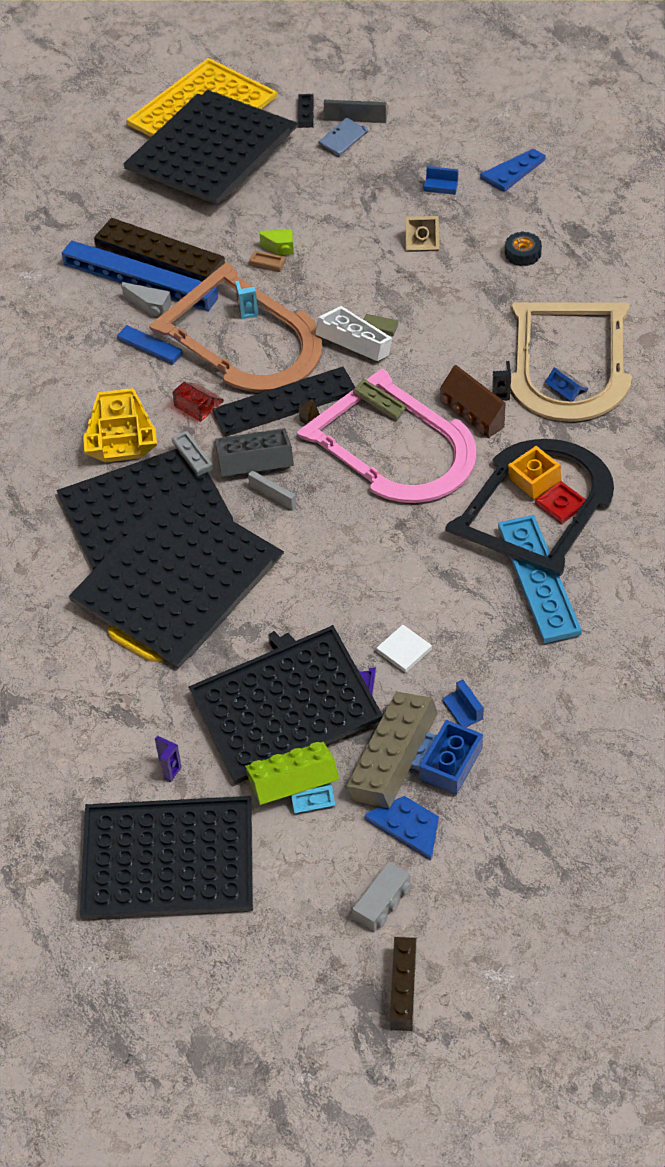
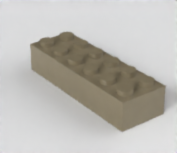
(392, 749)

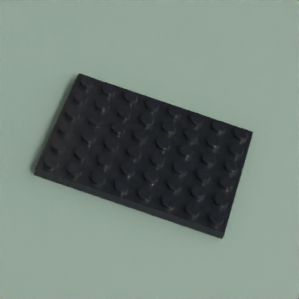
(115, 502)
(285, 701)
(167, 857)

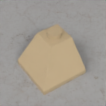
(422, 233)

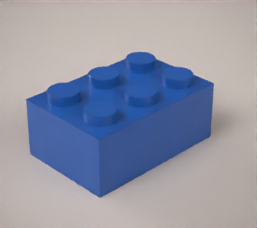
(451, 757)

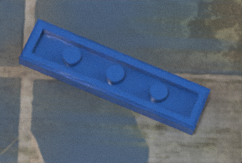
(149, 344)

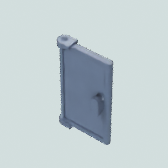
(340, 140)

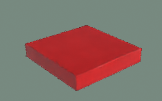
(560, 502)

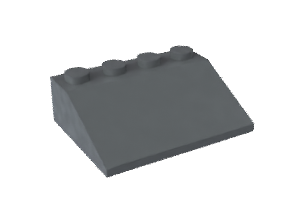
(254, 452)

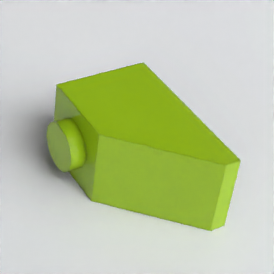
(277, 241)

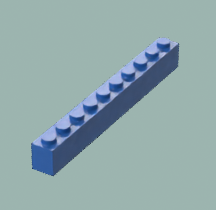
(133, 272)

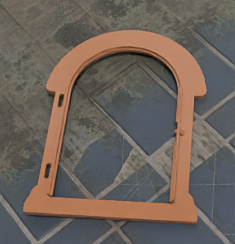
(300, 322)

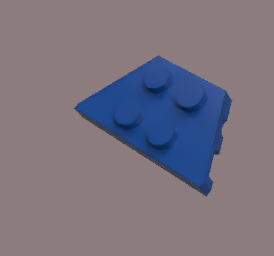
(408, 824)

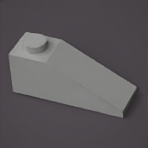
(150, 300)

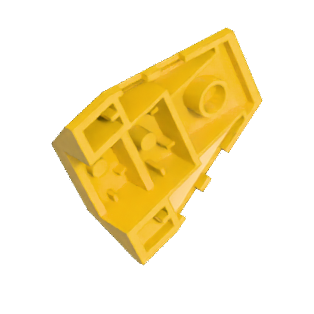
(119, 427)

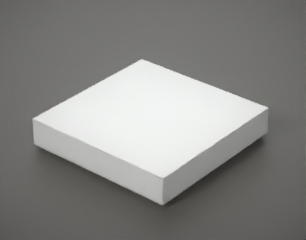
(404, 648)

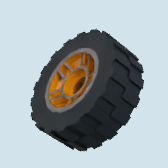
(523, 248)

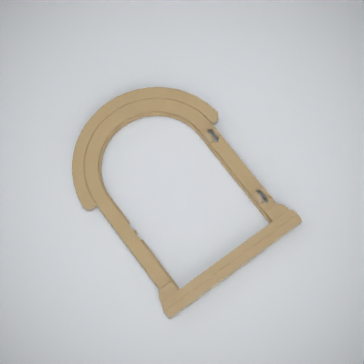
(572, 411)

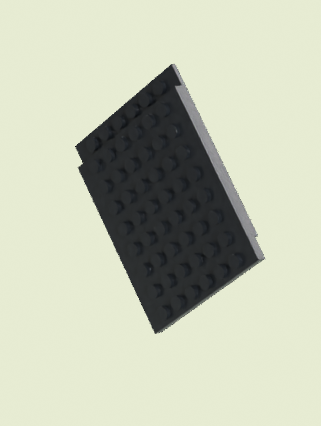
(210, 146)
(176, 577)

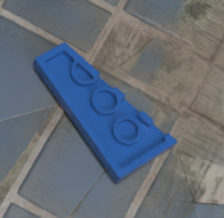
(510, 172)

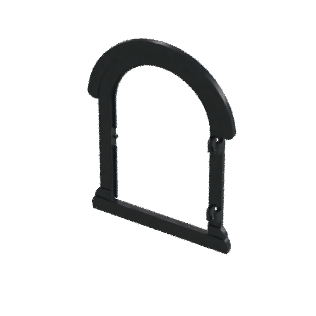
(600, 495)

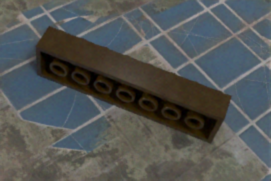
(157, 250)

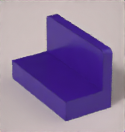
(169, 756)

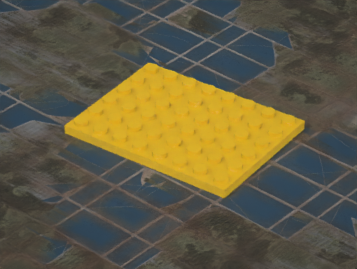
(206, 76)

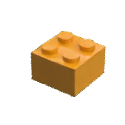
(535, 472)

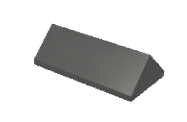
(356, 111)

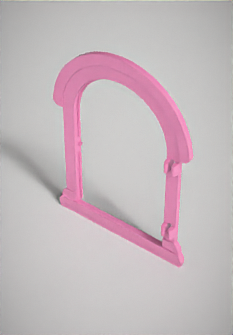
(455, 432)

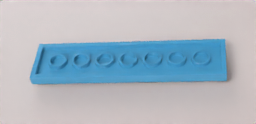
(541, 588)

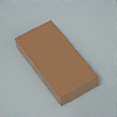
(267, 261)

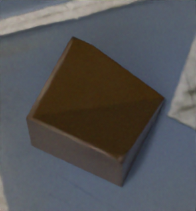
(308, 412)

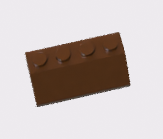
(473, 402)

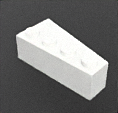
(353, 333)

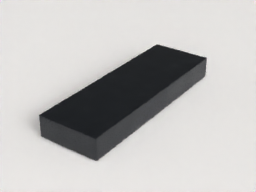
(306, 110)

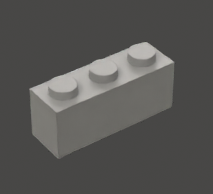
(382, 897)

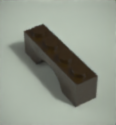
(403, 984)

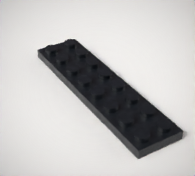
(282, 401)

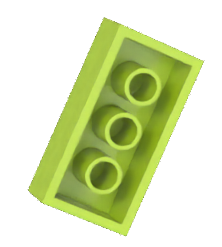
(292, 772)

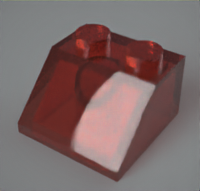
(195, 400)

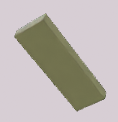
(379, 399)

